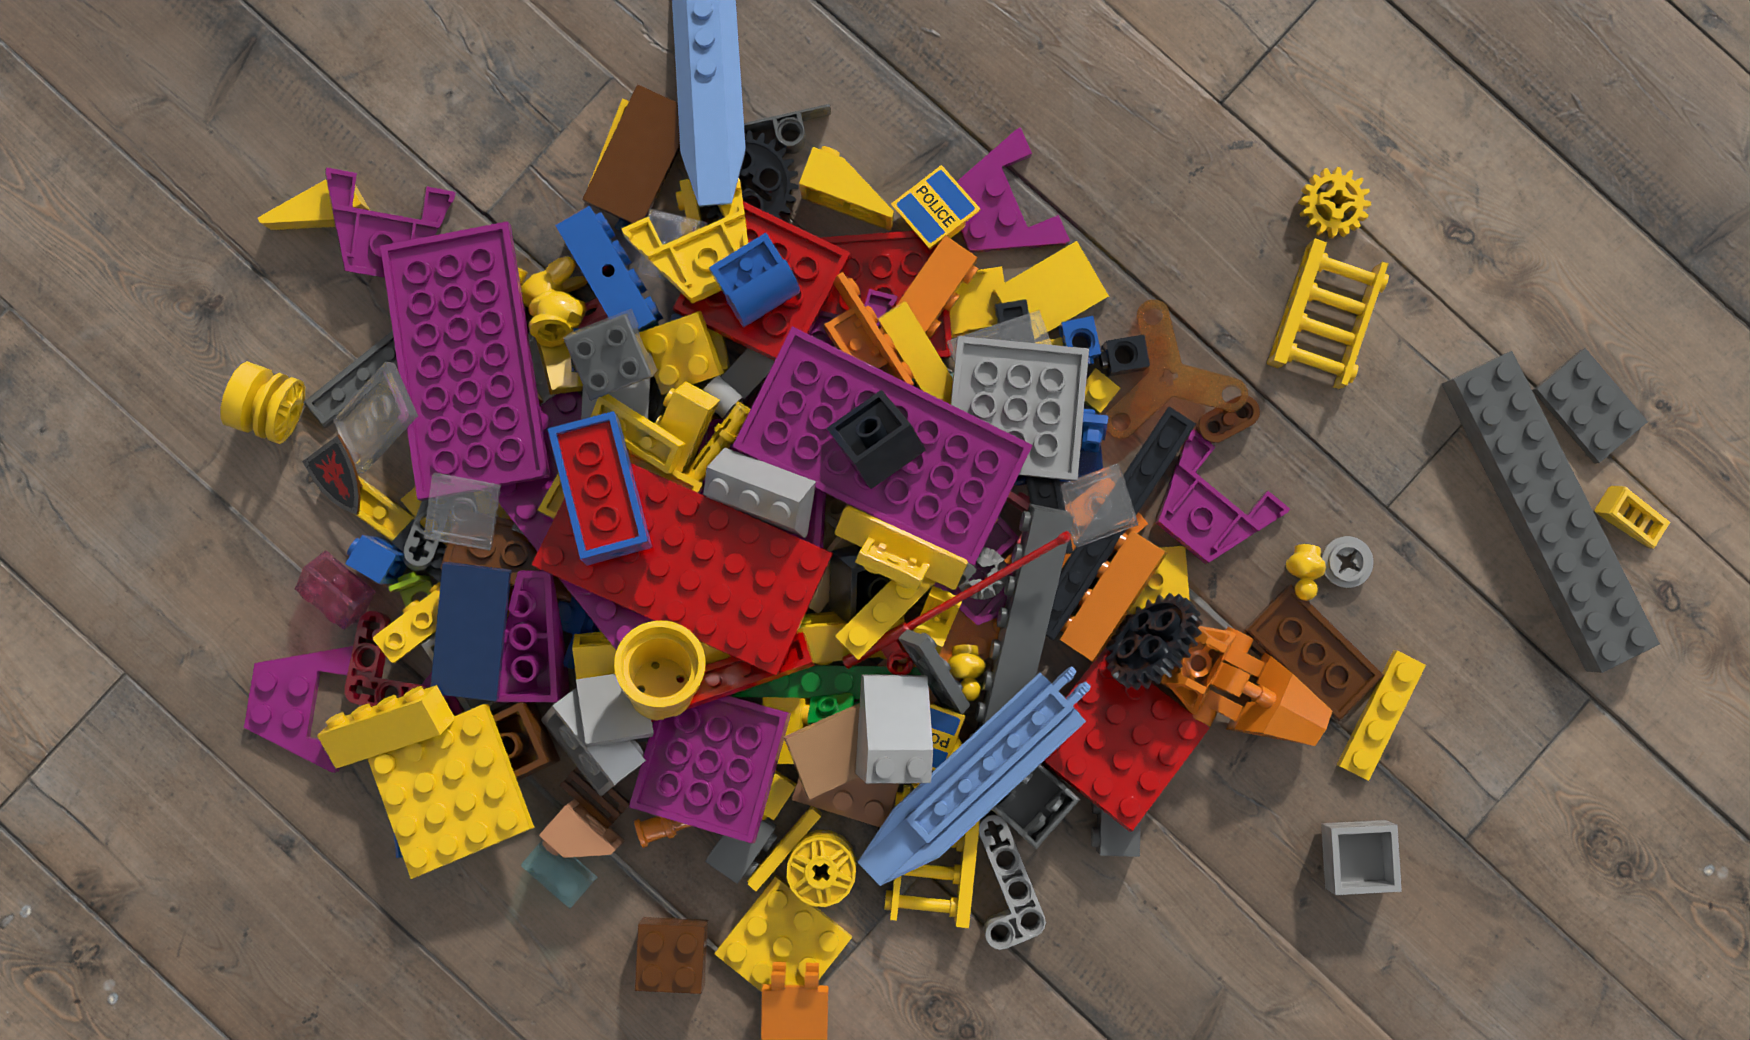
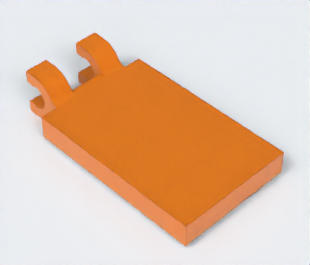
(794, 1010)

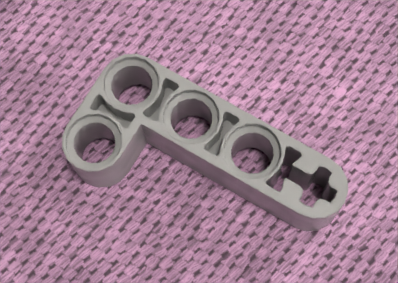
(739, 381)
(1006, 876)

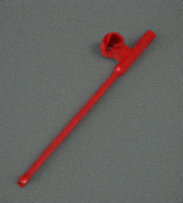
(889, 642)

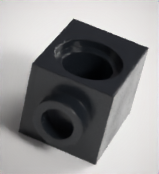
(1138, 355)

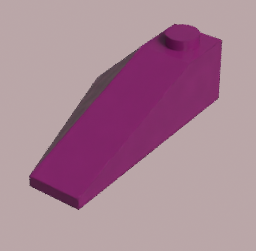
(533, 643)

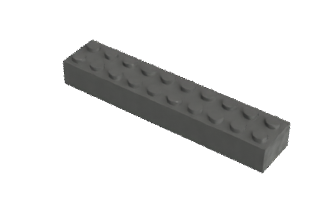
(1550, 514)

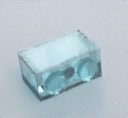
(561, 876)

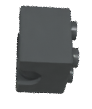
(610, 355)
(1036, 805)

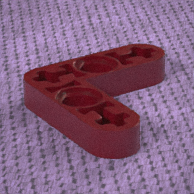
(370, 676)

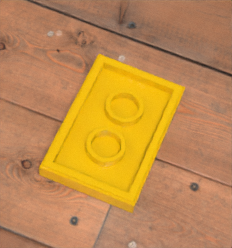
(1056, 286)

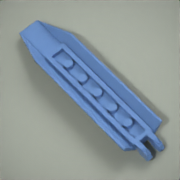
(709, 97)
(975, 777)

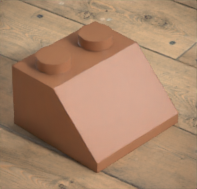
(578, 834)

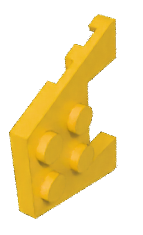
(688, 258)

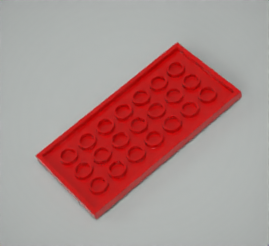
(707, 569)

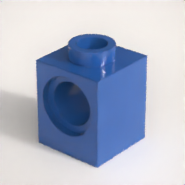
(1081, 327)

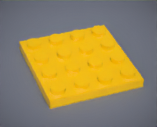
(451, 793)

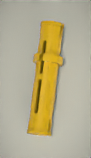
(723, 438)

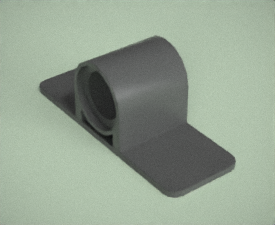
(787, 122)

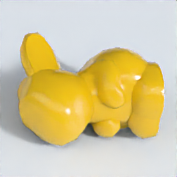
(549, 303)

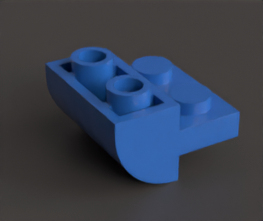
(755, 279)

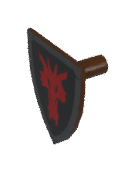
(336, 474)

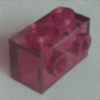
(334, 590)

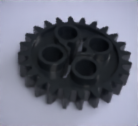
(765, 159)
(1154, 641)

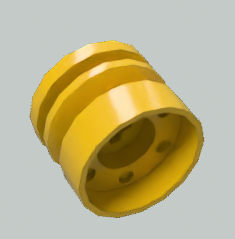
(262, 402)
(816, 849)

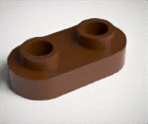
(1228, 422)

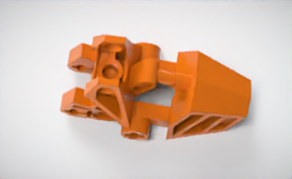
(1279, 704)

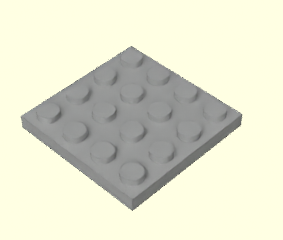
(1029, 394)

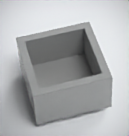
(1361, 857)

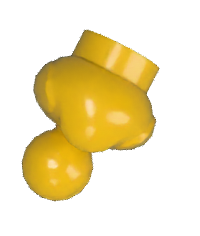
(1308, 566)
(968, 666)

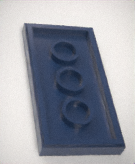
(470, 630)

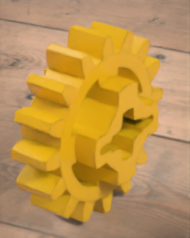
(1338, 189)

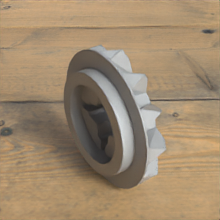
(986, 558)
(1361, 559)

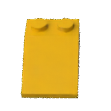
(837, 186)

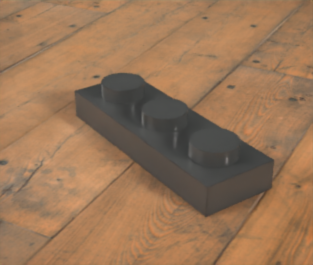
(929, 663)

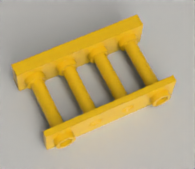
(1296, 320)
(959, 874)

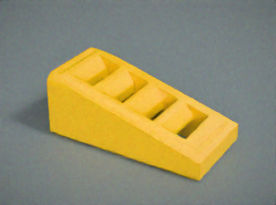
(1613, 507)

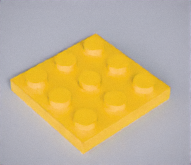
(781, 930)

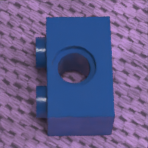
(376, 559)

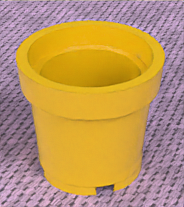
(675, 652)

